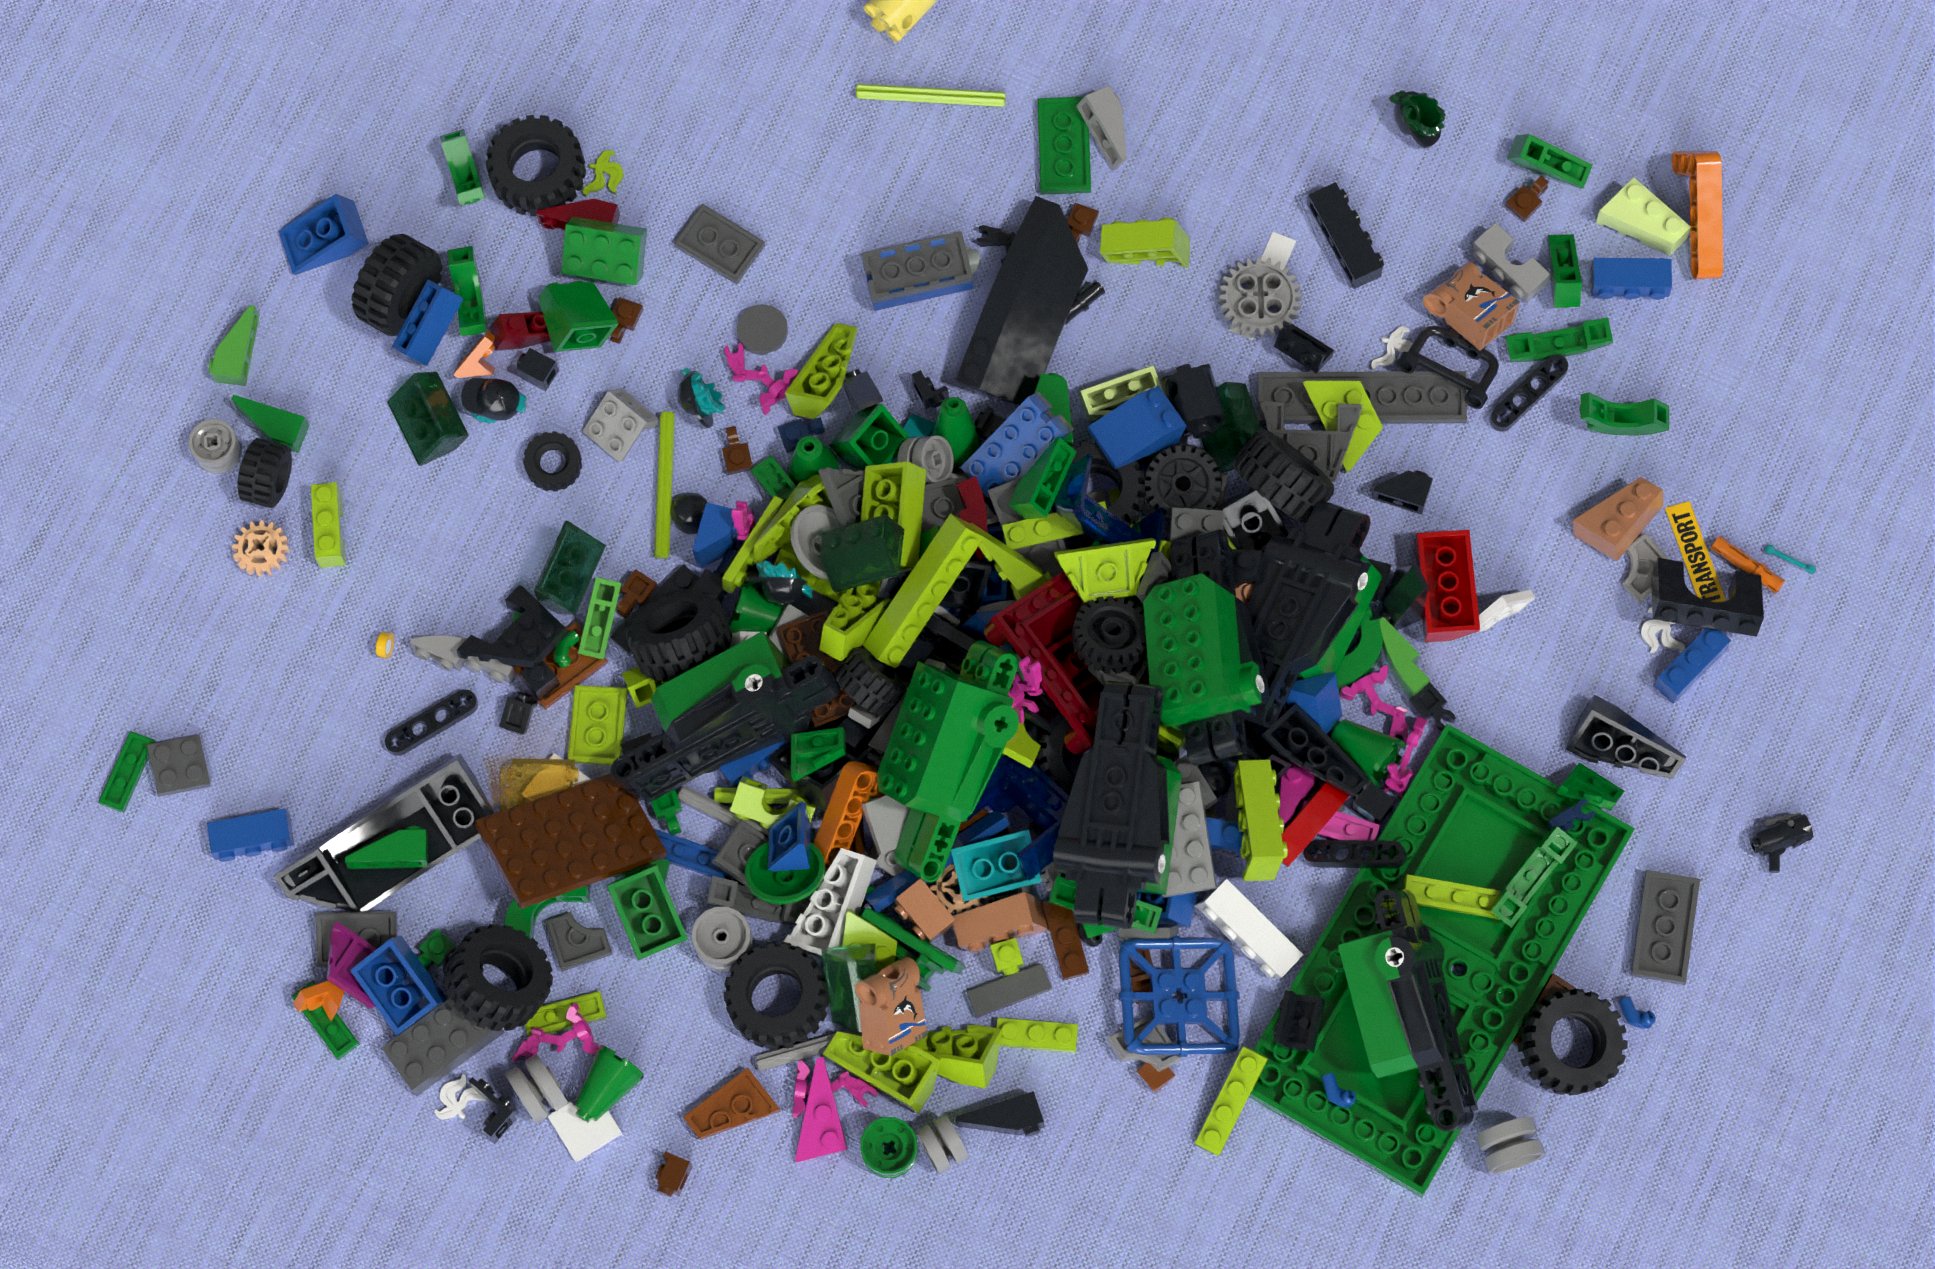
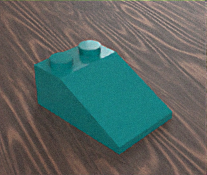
(992, 865)

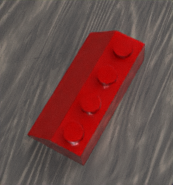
(1451, 595)

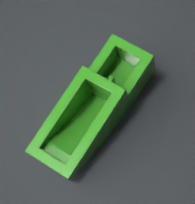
(1402, 659)

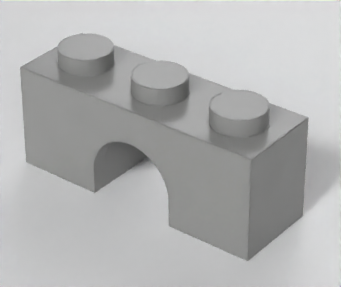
(1524, 279)

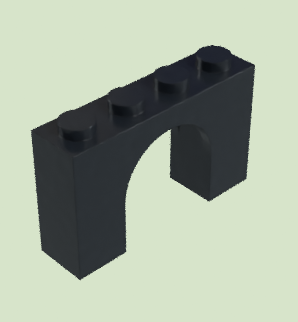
(1677, 604)

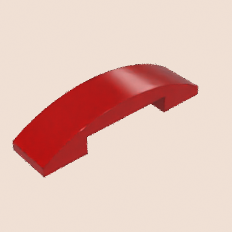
(1311, 820)

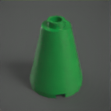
(957, 428)
(808, 458)
(754, 612)
(1367, 748)
(605, 1084)

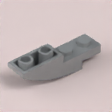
(444, 650)

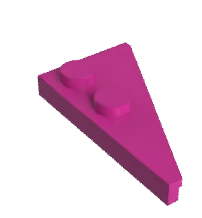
(1294, 786)
(821, 1125)

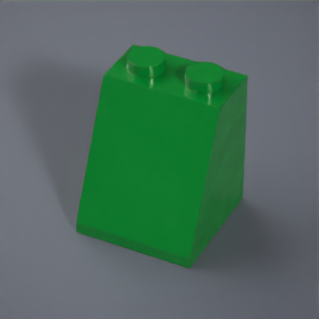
(576, 316)
(1055, 391)
(869, 438)

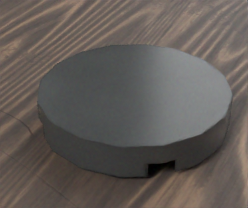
(762, 329)

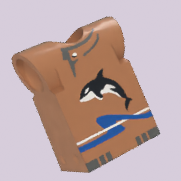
(1473, 305)
(891, 1008)

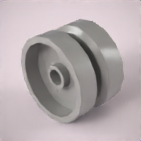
(717, 924)
(536, 1088)
(1510, 1145)

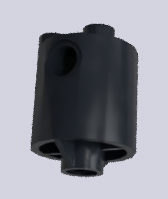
(1195, 399)

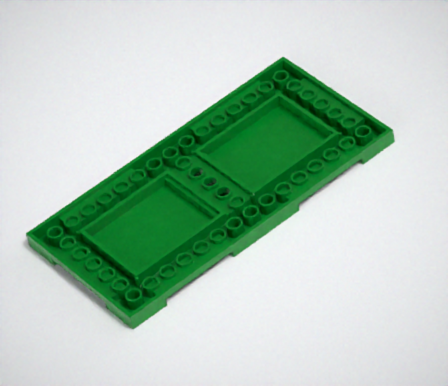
(1464, 823)

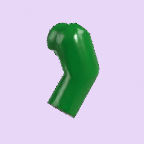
(562, 649)

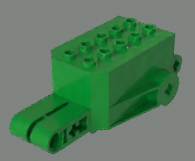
(947, 751)

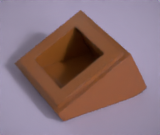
(1155, 1079)

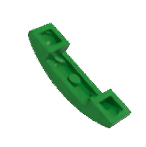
(1564, 342)
(1531, 874)

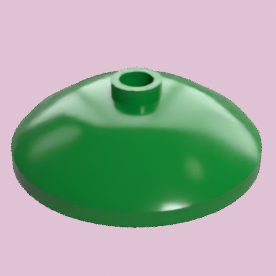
(772, 885)

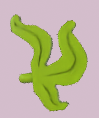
(602, 166)

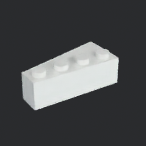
(825, 916)
(1249, 929)

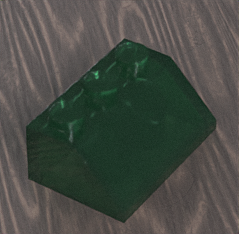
(427, 417)
(1237, 428)
(862, 552)
(568, 570)
(842, 971)

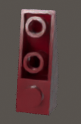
(589, 209)
(519, 330)

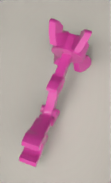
(776, 389)
(743, 521)
(1032, 678)
(1399, 727)
(1399, 778)
(581, 1029)
(856, 1088)

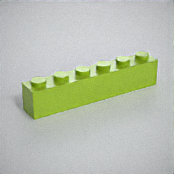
(923, 591)

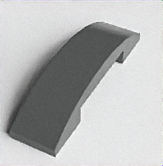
(730, 894)

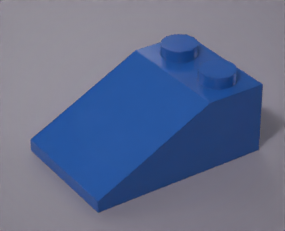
(323, 234)
(1138, 428)

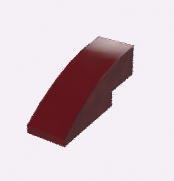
(974, 507)

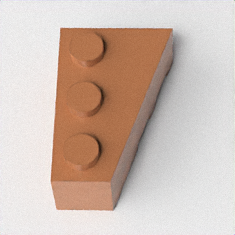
(1619, 518)
(1000, 921)

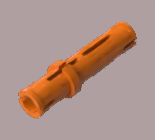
(1747, 564)

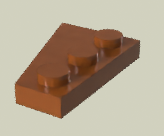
(731, 1106)

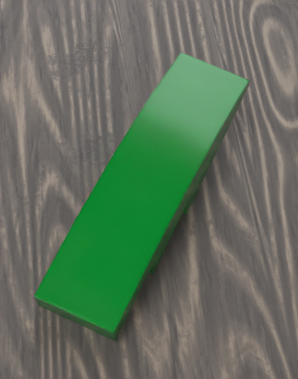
(773, 479)
(1145, 918)

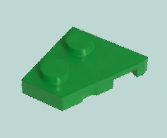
(815, 749)
(1589, 785)

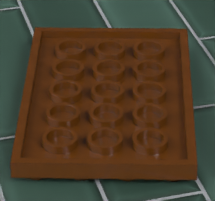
(569, 840)

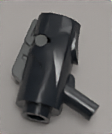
(1781, 834)

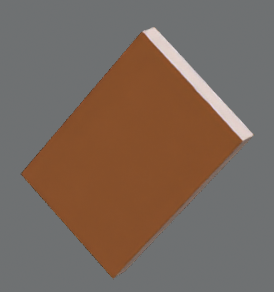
(574, 674)

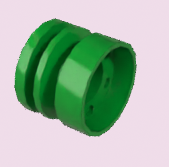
(884, 1132)

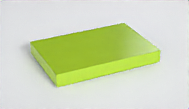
(597, 724)

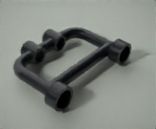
(1476, 396)

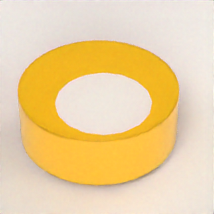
(385, 644)

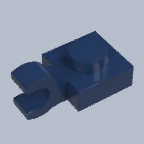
(796, 430)
(1568, 817)

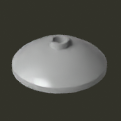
(807, 536)

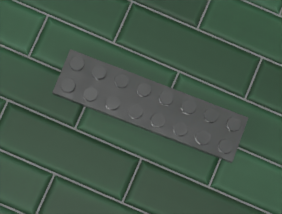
(1393, 394)

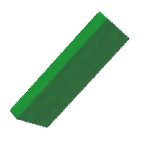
(1063, 147)
(909, 938)

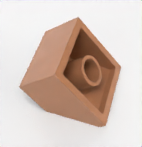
(924, 912)

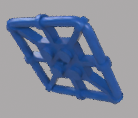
(1167, 1009)

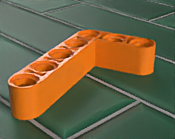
(1705, 210)
(845, 810)

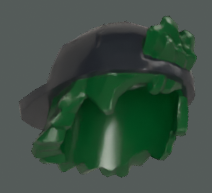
(1418, 116)

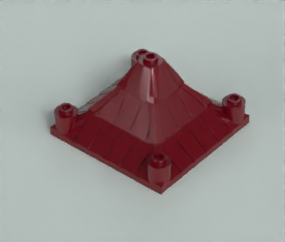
(1042, 630)

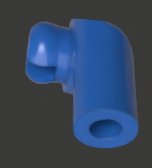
(1635, 1017)
(1335, 1094)

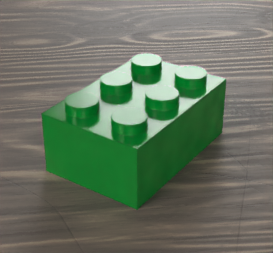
(604, 251)
(646, 911)

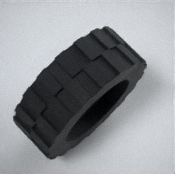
(547, 442)

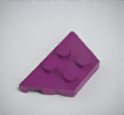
(345, 953)

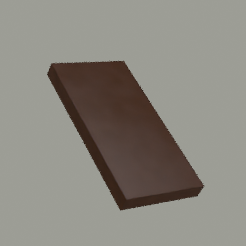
(803, 640)

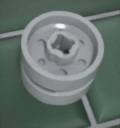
(215, 446)
(928, 453)
(942, 1144)

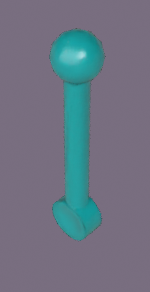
(1769, 549)

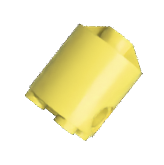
(896, 16)

